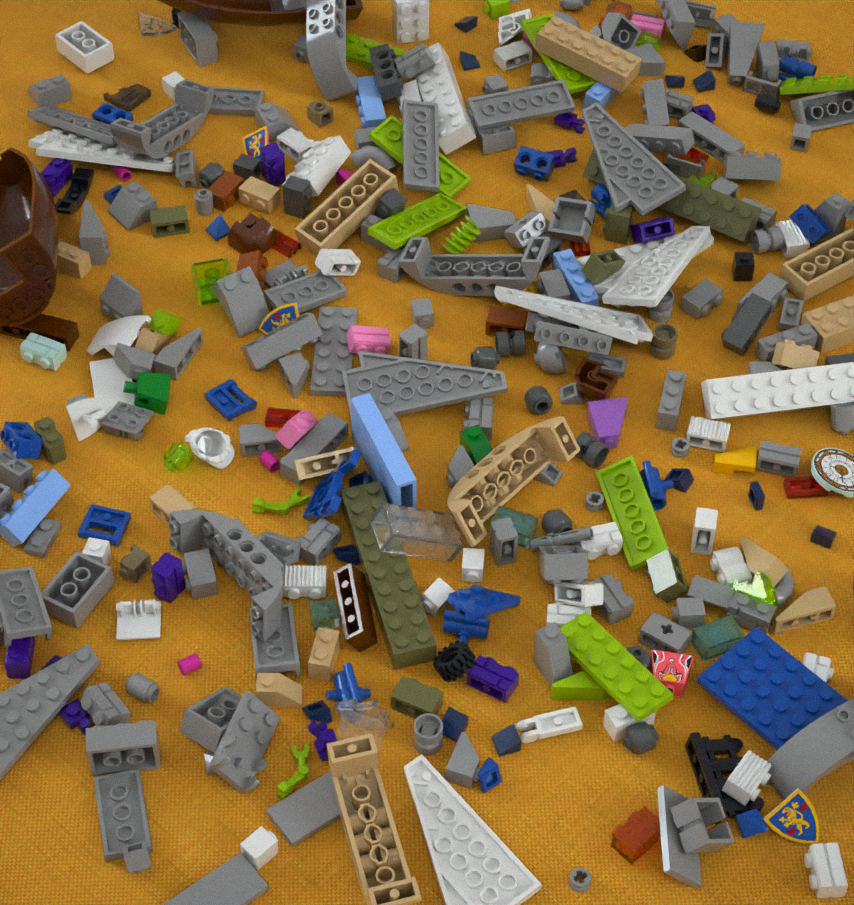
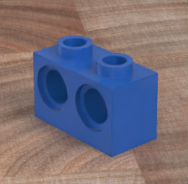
(108, 113)
(536, 160)
(810, 223)
(21, 440)

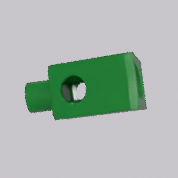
(150, 391)

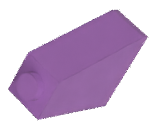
(607, 419)

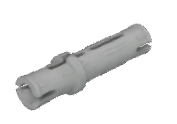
(563, 538)

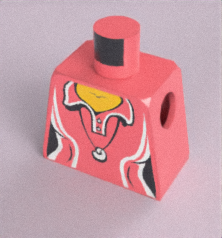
(671, 670)

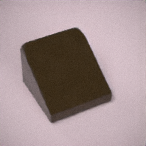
(696, 52)

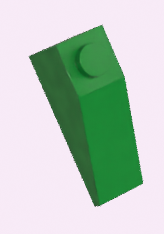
(475, 443)

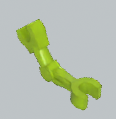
(260, 505)
(301, 758)

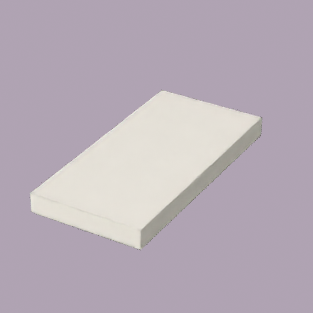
(109, 382)

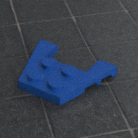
(324, 498)

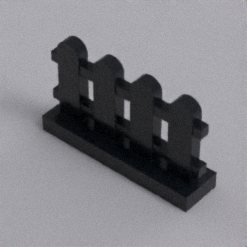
(709, 770)

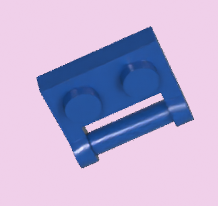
(226, 403)
(105, 519)

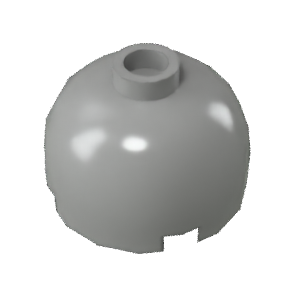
(551, 358)

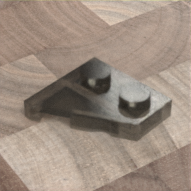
(128, 97)

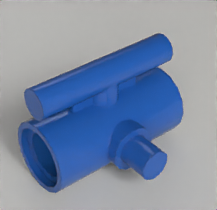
(795, 69)
(601, 194)
(654, 485)
(457, 624)
(346, 686)

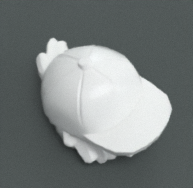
(211, 446)

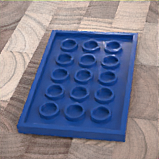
(768, 688)

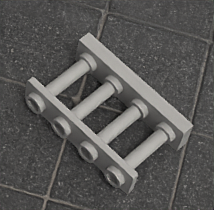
(566, 334)

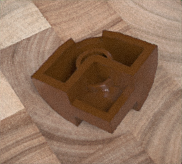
(252, 235)
(593, 381)

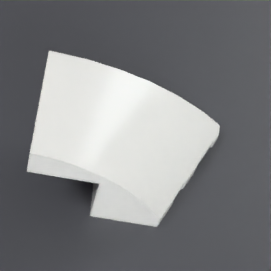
(510, 25)
(121, 331)

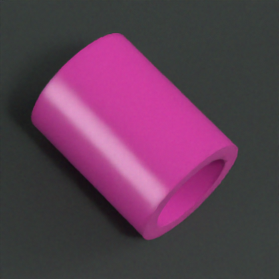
(122, 172)
(269, 461)
(189, 664)

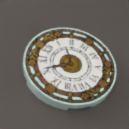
(834, 470)

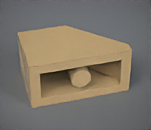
(152, 340)
(278, 690)

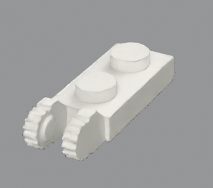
(550, 724)

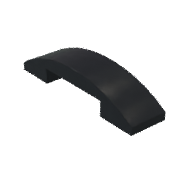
(77, 192)

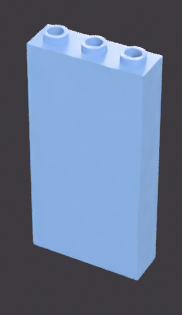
(382, 452)

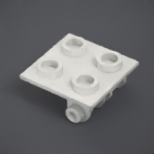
(138, 620)

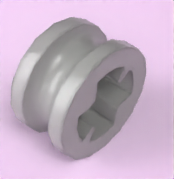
(680, 442)
(597, 496)
(576, 886)

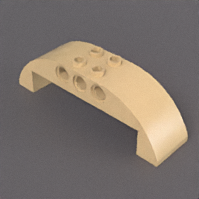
(506, 472)
(370, 823)

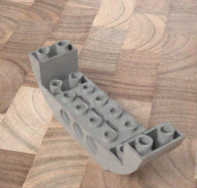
(241, 557)

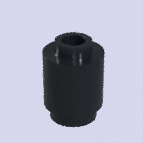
(767, 103)

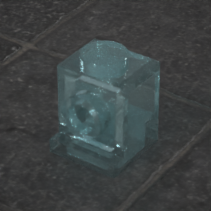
(324, 614)

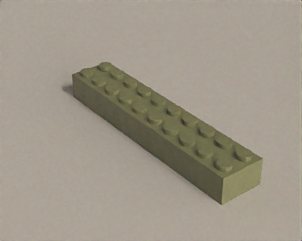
(701, 205)
(388, 582)

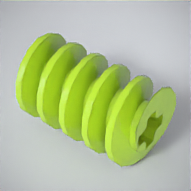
(463, 236)

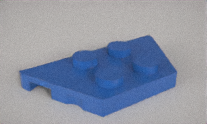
(481, 601)

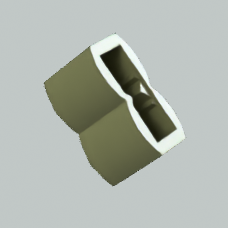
(52, 440)

